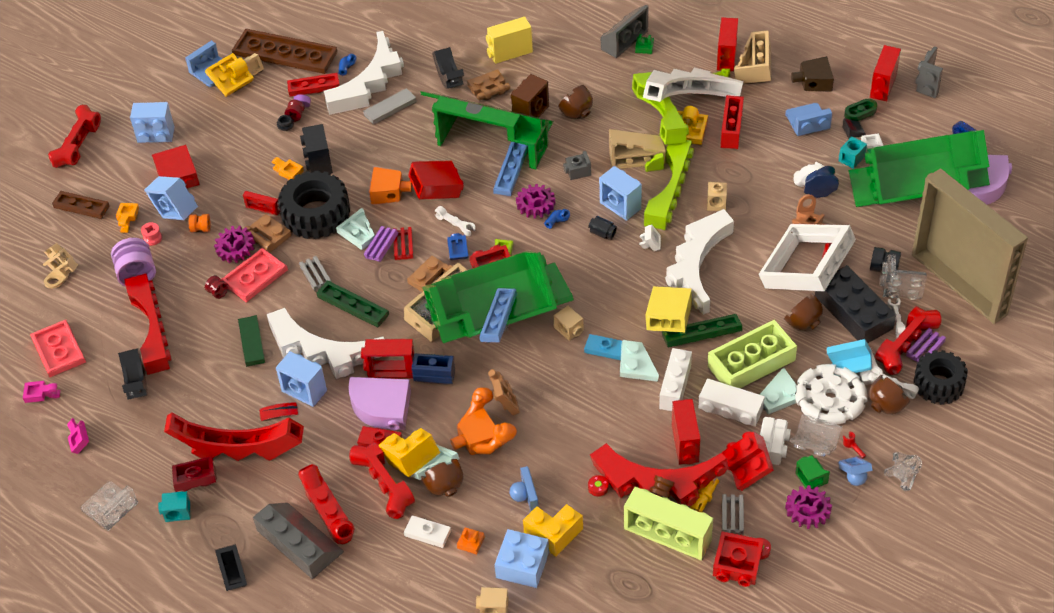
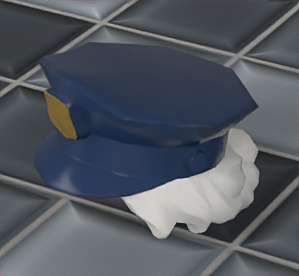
(817, 179)

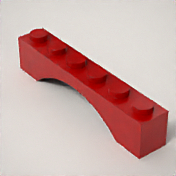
(153, 350)

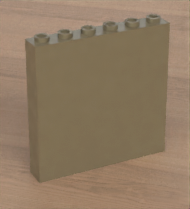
(968, 245)

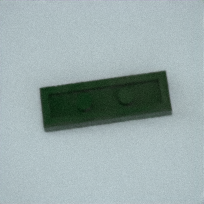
(251, 341)

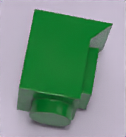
(811, 472)

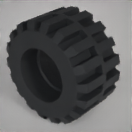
(944, 365)

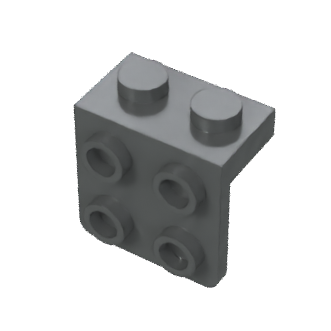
(929, 75)

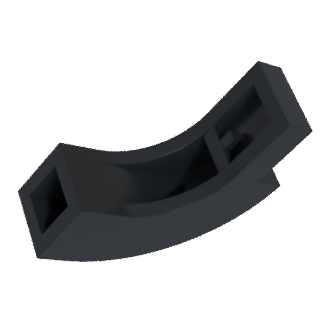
(447, 69)
(133, 374)

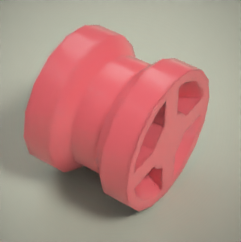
(151, 233)

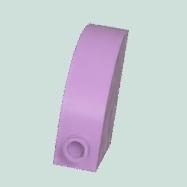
(998, 177)
(380, 401)

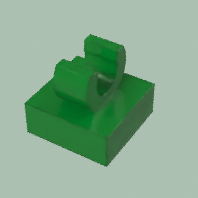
(644, 44)

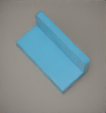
(852, 355)

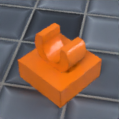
(470, 540)

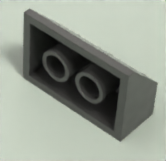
(625, 32)

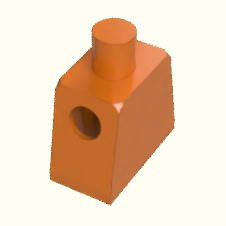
(387, 186)

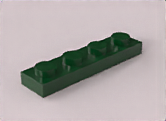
(352, 304)
(703, 330)

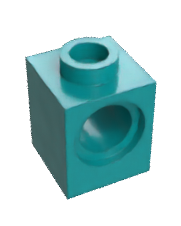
(852, 152)
(175, 506)

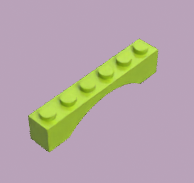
(672, 126)
(660, 207)

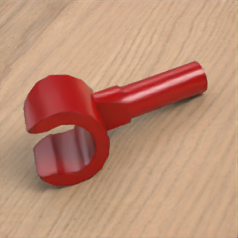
(851, 443)

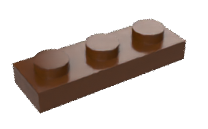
(81, 204)

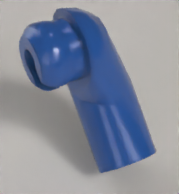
(345, 63)
(557, 216)

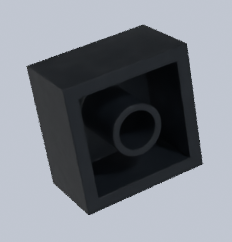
(316, 149)

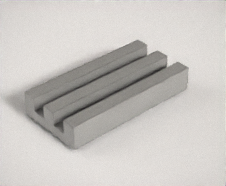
(309, 263)
(732, 500)

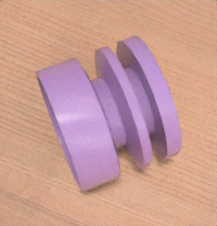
(132, 258)

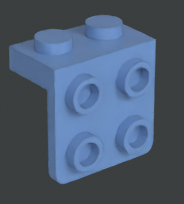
(201, 60)
(809, 119)

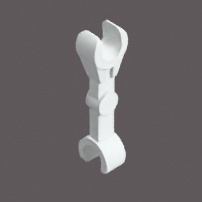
(464, 226)
(895, 307)
(909, 389)

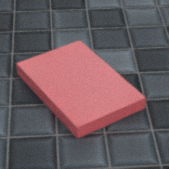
(254, 274)
(58, 348)

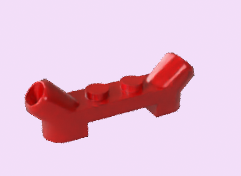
(68, 153)
(917, 320)
(399, 494)
(320, 495)

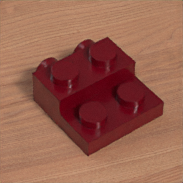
(194, 474)

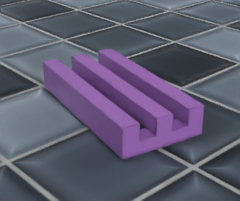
(379, 243)
(933, 337)

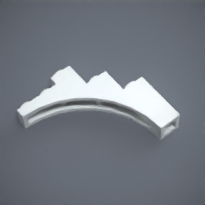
(699, 81)
(358, 91)
(689, 256)
(293, 338)

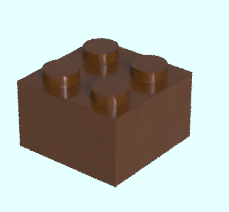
(531, 96)

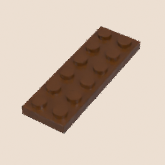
(285, 50)

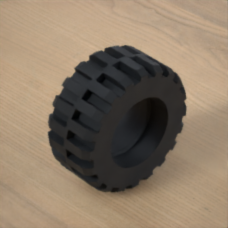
(308, 189)

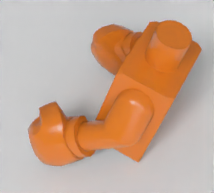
(477, 429)

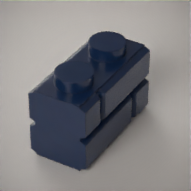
(433, 368)

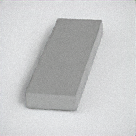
(389, 106)

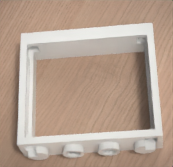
(841, 239)

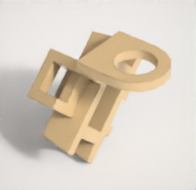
(60, 271)

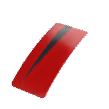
(278, 410)

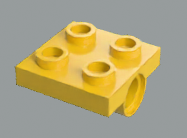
(229, 74)
(696, 124)

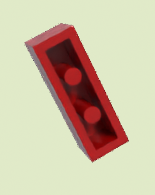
(732, 122)

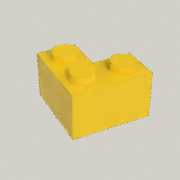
(411, 453)
(558, 529)

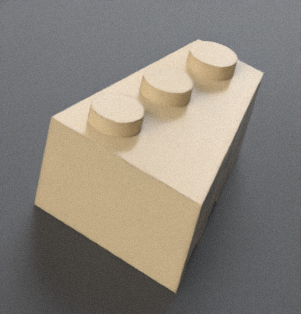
(756, 59)
(633, 148)

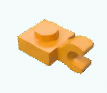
(287, 169)
(126, 213)

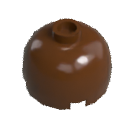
(577, 104)
(806, 314)
(887, 396)
(444, 478)

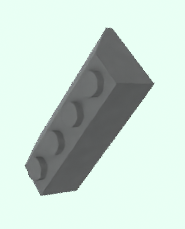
(296, 538)

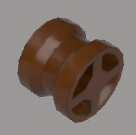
(662, 486)

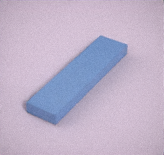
(510, 169)
(498, 315)

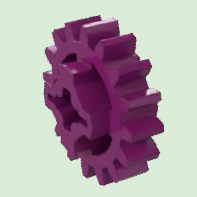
(535, 201)
(234, 244)
(808, 507)

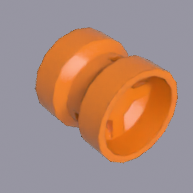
(199, 223)

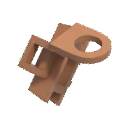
(806, 214)

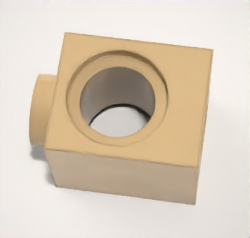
(716, 196)
(568, 323)
(492, 600)

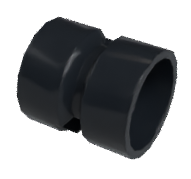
(880, 255)

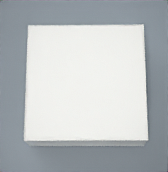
(872, 140)

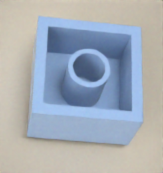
(152, 122)
(620, 193)
(171, 198)
(301, 378)
(522, 558)

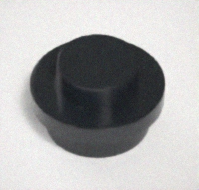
(285, 123)

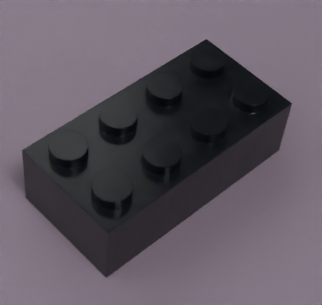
(856, 306)

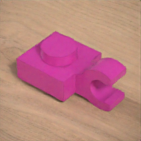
(38, 390)
(78, 438)

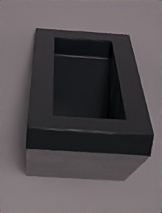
(231, 567)

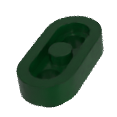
(861, 109)

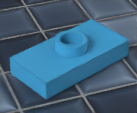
(603, 347)

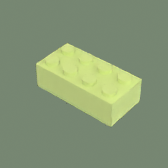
(752, 355)
(668, 523)

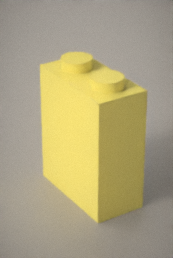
(509, 40)
(668, 309)

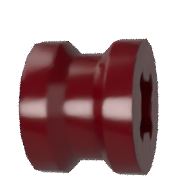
(295, 109)
(216, 287)

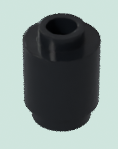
(602, 227)

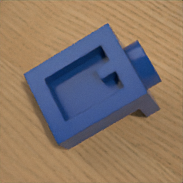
(457, 246)

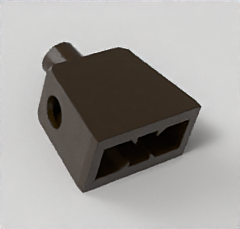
(815, 75)

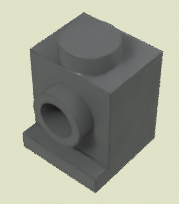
(577, 166)

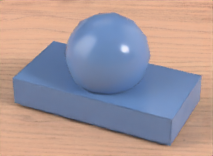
(856, 470)
(524, 490)

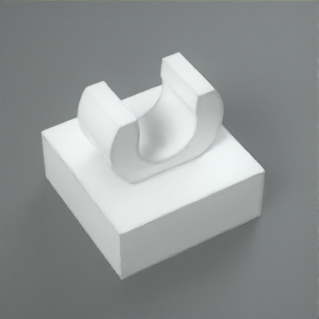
(650, 238)

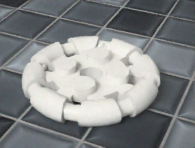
(831, 384)

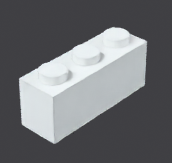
(675, 378)
(731, 402)

